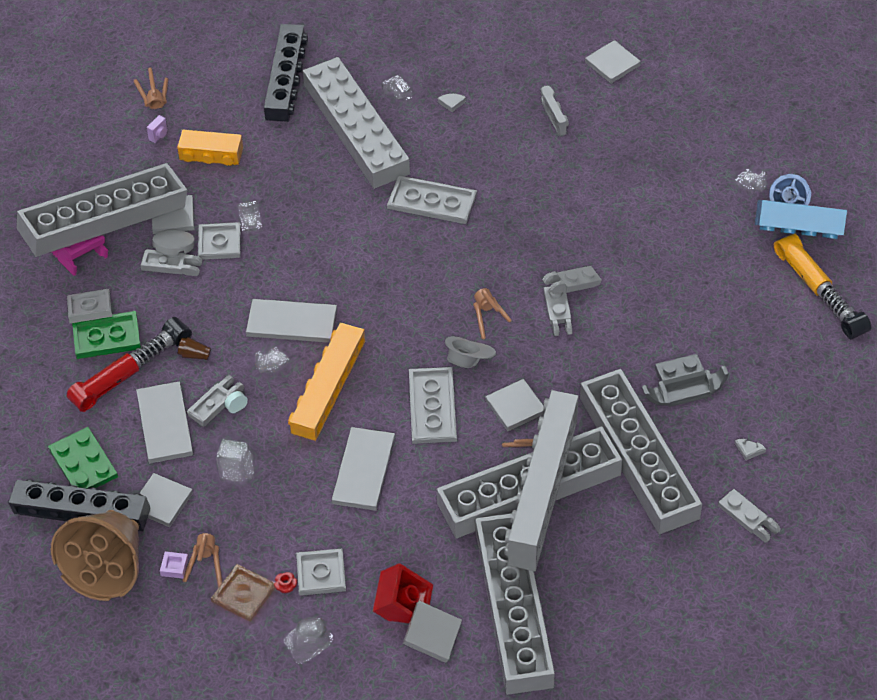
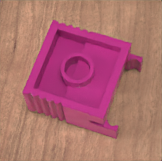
(67, 254)

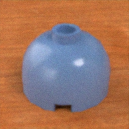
(790, 189)

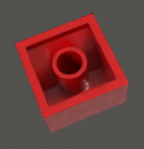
(399, 593)

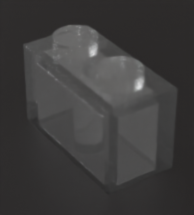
(235, 462)

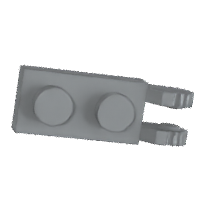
(554, 110)
(173, 264)
(572, 280)
(558, 310)
(213, 401)
(748, 515)

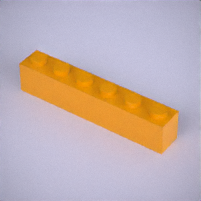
(327, 381)

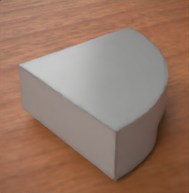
(451, 101)
(749, 449)

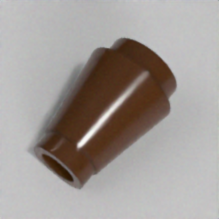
(192, 349)

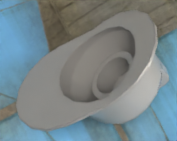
(466, 352)

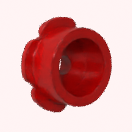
(285, 587)

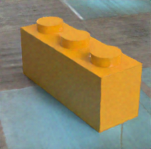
(210, 147)

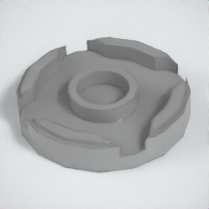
(173, 241)

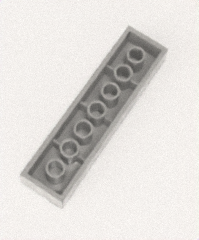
(356, 122)
(101, 209)
(644, 454)
(541, 481)
(495, 490)
(514, 612)

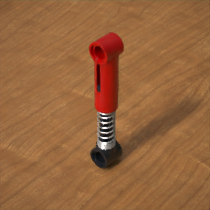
(86, 394)

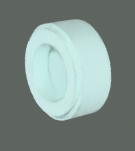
(236, 401)

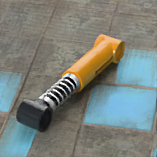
(792, 250)

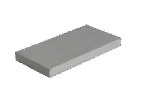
(432, 199)
(291, 320)
(432, 405)
(164, 422)
(363, 468)

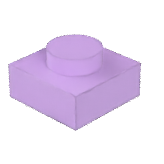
(157, 129)
(174, 565)

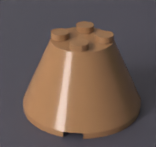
(98, 554)

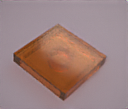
(243, 592)

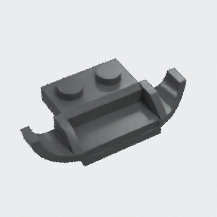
(684, 381)

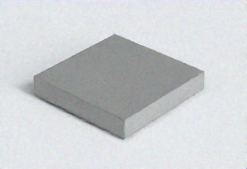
(612, 61)
(176, 220)
(219, 240)
(89, 306)
(515, 404)
(165, 499)
(320, 572)
(432, 631)

